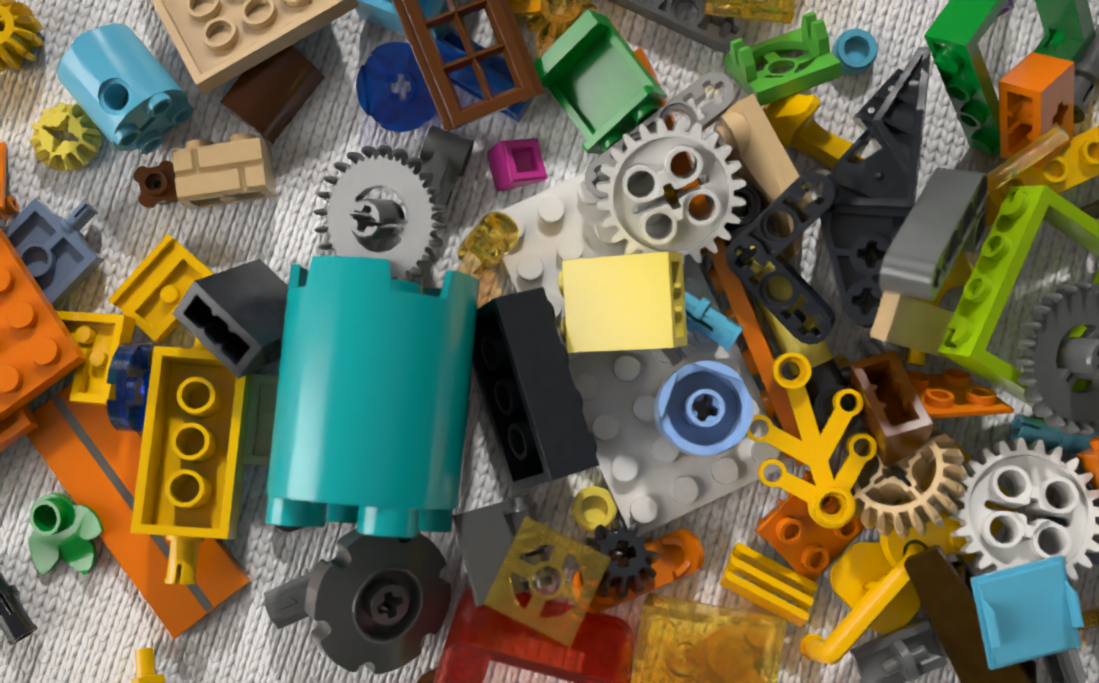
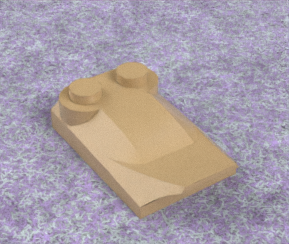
(762, 160)

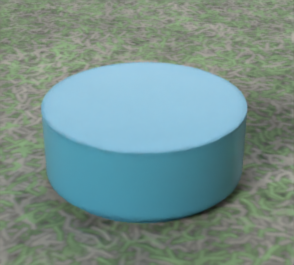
(855, 51)

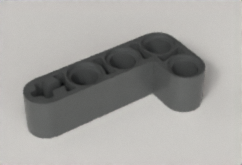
(939, 226)

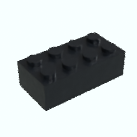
(530, 390)

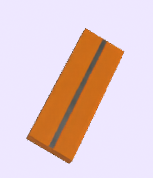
(101, 471)

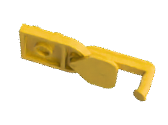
(876, 584)

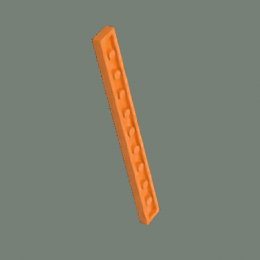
(759, 356)

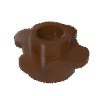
(148, 176)

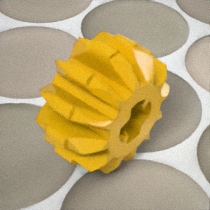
(17, 34)

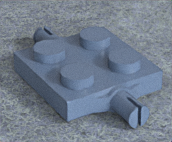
(54, 248)

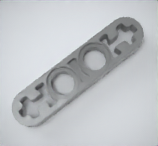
(678, 103)

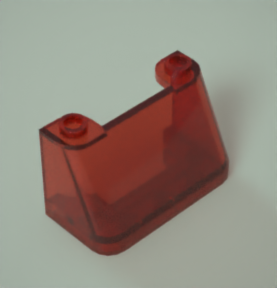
(480, 634)

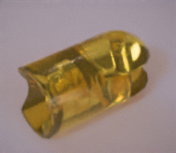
(490, 240)

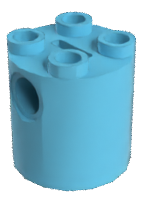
(123, 88)

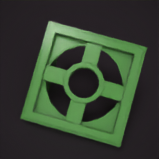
(770, 87)

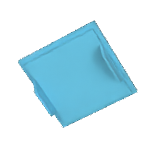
(1027, 612)

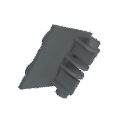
(486, 539)

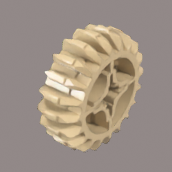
(917, 467)

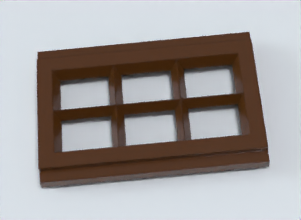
(437, 73)

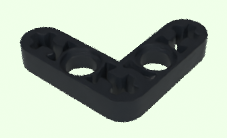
(770, 249)

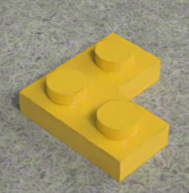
(98, 339)

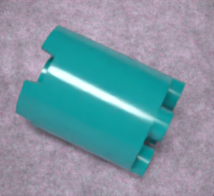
(371, 399)

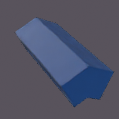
(494, 68)

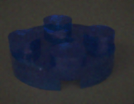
(376, 95)
(131, 374)

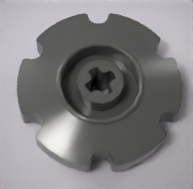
(377, 600)

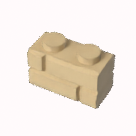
(223, 171)

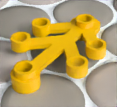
(815, 448)

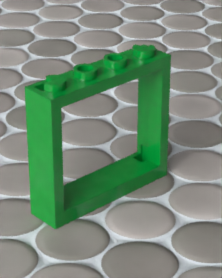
(962, 68)

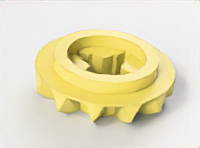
(71, 154)

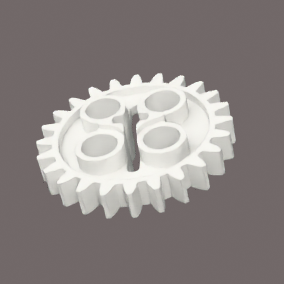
(654, 154)
(1031, 474)

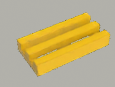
(769, 578)

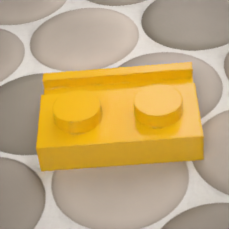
(158, 287)

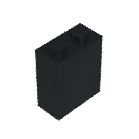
(238, 315)

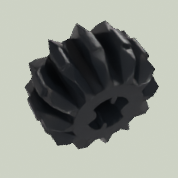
(633, 548)

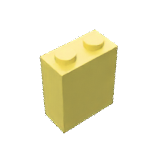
(623, 302)

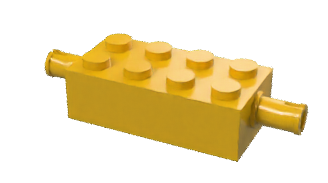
(191, 454)

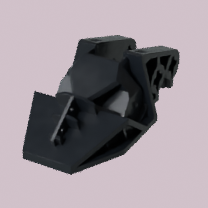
(879, 189)

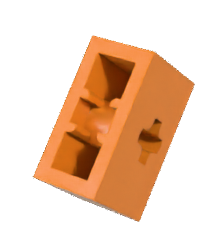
(1033, 101)

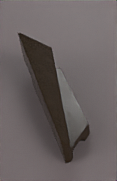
(949, 601)

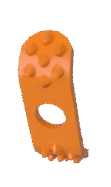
(678, 557)

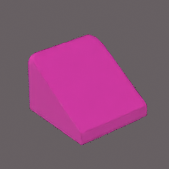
(516, 164)

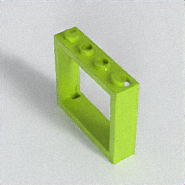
(996, 275)

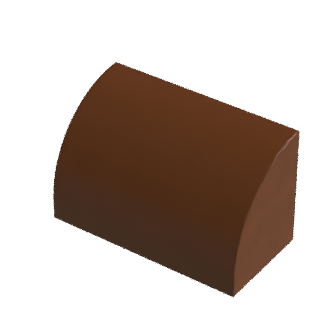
(273, 92)
(890, 406)

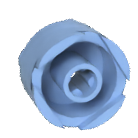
(725, 396)

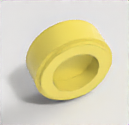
(593, 507)

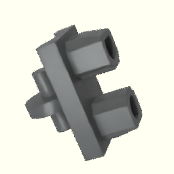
(899, 655)

